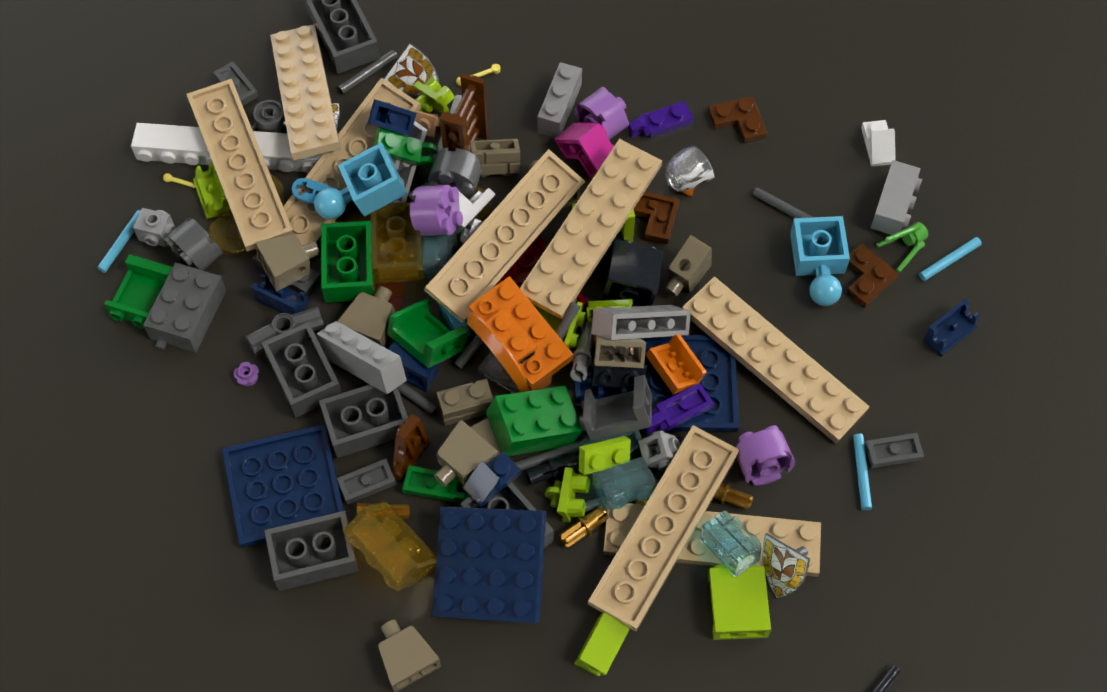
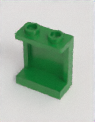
(138, 290)
(425, 335)

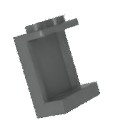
(617, 412)

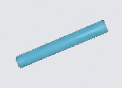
(118, 244)
(950, 258)
(862, 472)

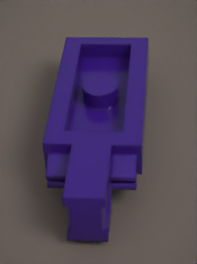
(661, 121)
(680, 409)

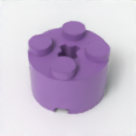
(603, 109)
(436, 210)
(764, 455)

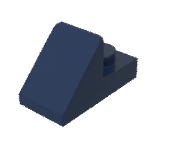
(391, 117)
(491, 478)

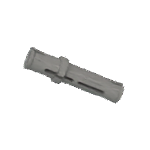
(582, 356)

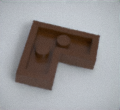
(741, 113)
(661, 215)
(874, 275)

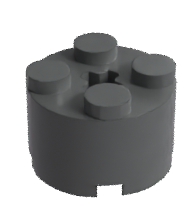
(457, 170)
(193, 245)

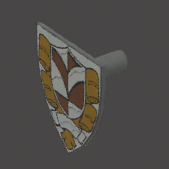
(409, 69)
(784, 566)

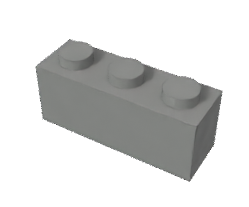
(559, 100)
(897, 198)

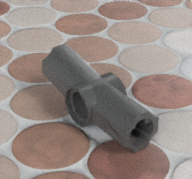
(284, 320)

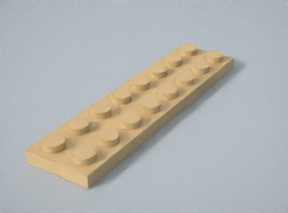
(304, 92)
(354, 139)
(239, 163)
(590, 228)
(504, 235)
(775, 360)
(663, 528)
(791, 532)

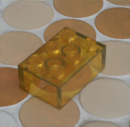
(395, 245)
(390, 546)

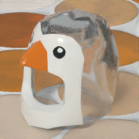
(687, 170)

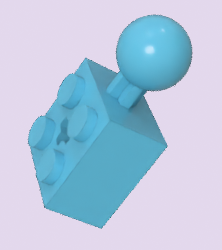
(370, 183)
(820, 250)

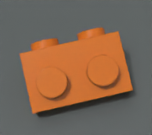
(676, 364)

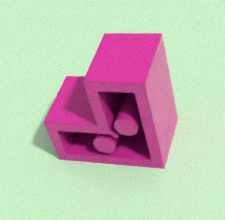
(587, 144)

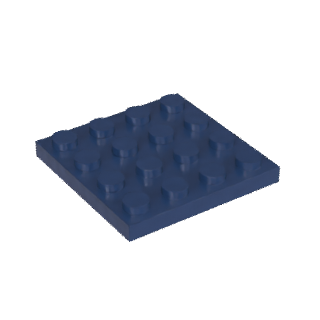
(718, 382)
(281, 482)
(489, 564)

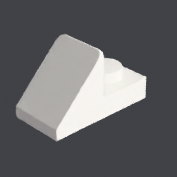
(879, 142)
(473, 207)

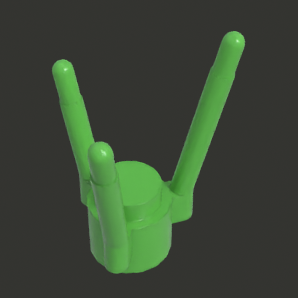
(913, 235)

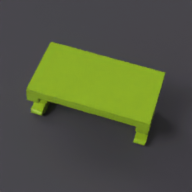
(210, 192)
(602, 645)

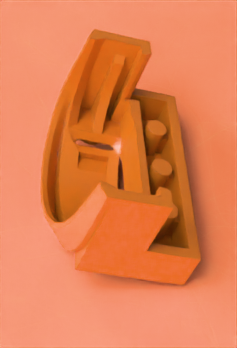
(515, 330)

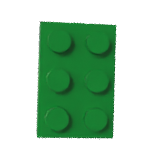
(346, 261)
(533, 421)

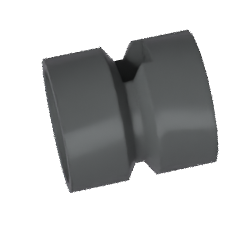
(269, 117)

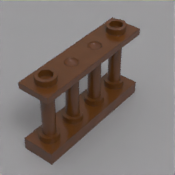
(469, 117)

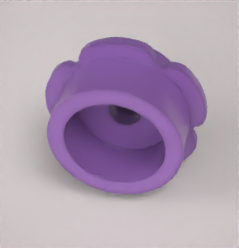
(246, 380)

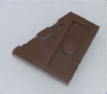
(409, 446)

